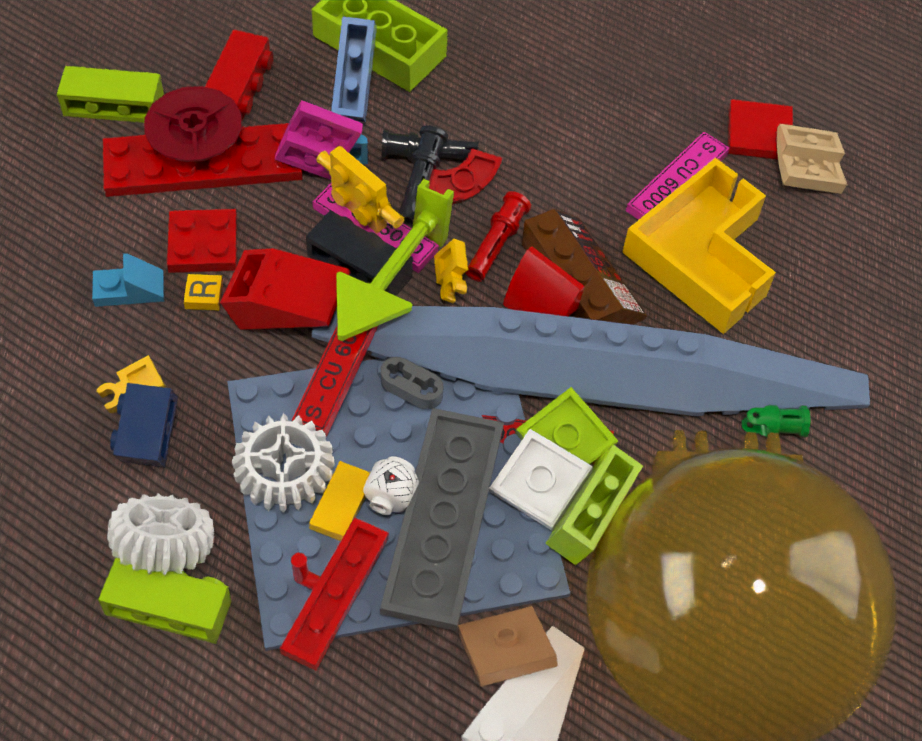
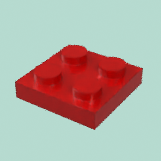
(202, 240)

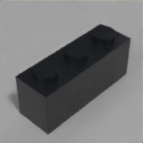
(346, 245)

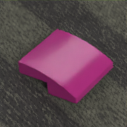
(316, 131)

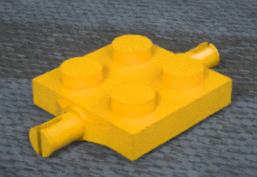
(359, 190)

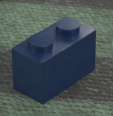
(144, 425)

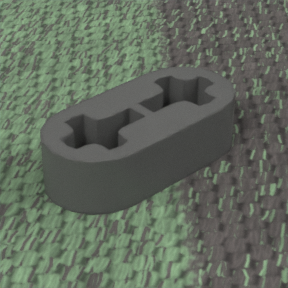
(412, 382)

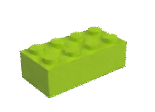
(405, 41)

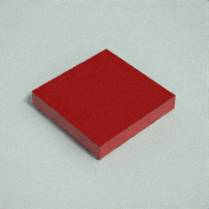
(754, 127)

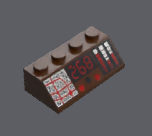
(574, 250)

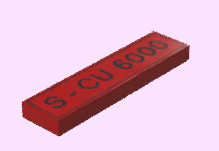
(333, 379)

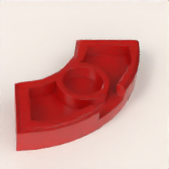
(467, 178)

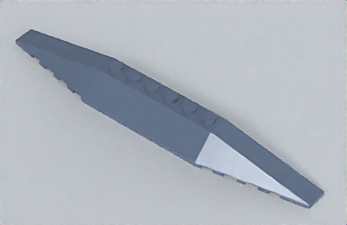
(608, 362)

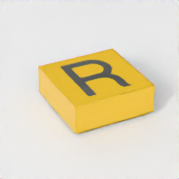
(203, 292)

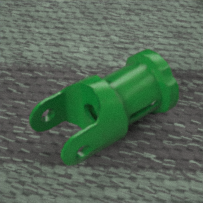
(779, 421)

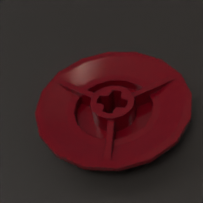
(192, 124)

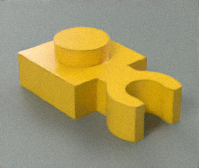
(449, 268)
(140, 372)

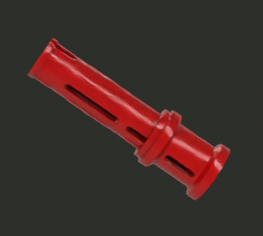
(504, 225)

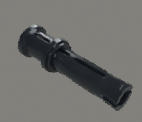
(405, 145)
(424, 160)

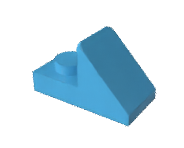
(131, 285)

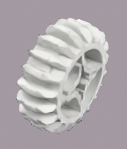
(264, 452)
(160, 534)

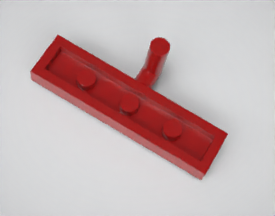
(332, 592)

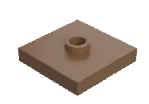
(507, 646)

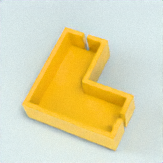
(693, 248)

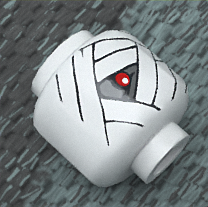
(391, 485)

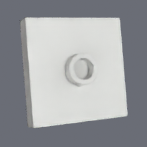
(541, 479)

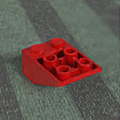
(281, 291)

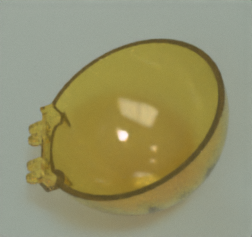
(742, 595)

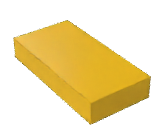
(340, 501)

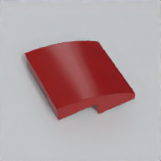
(542, 287)

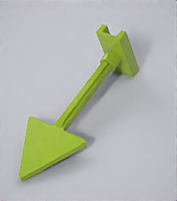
(368, 304)

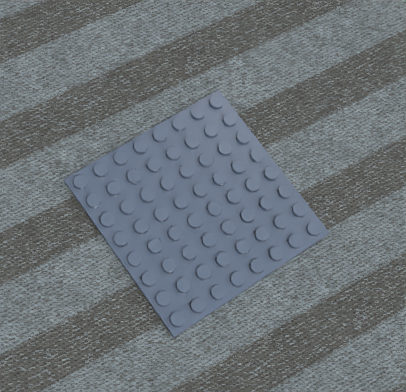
(511, 554)

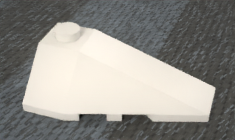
(531, 704)

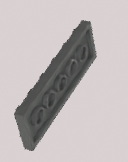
(442, 520)

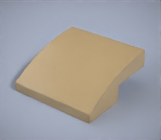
(810, 158)

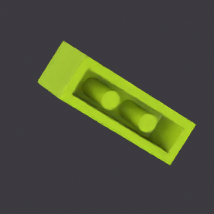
(108, 93)
(594, 505)
(166, 601)

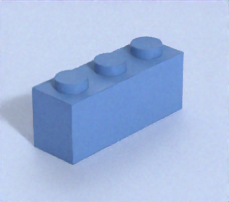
(354, 68)

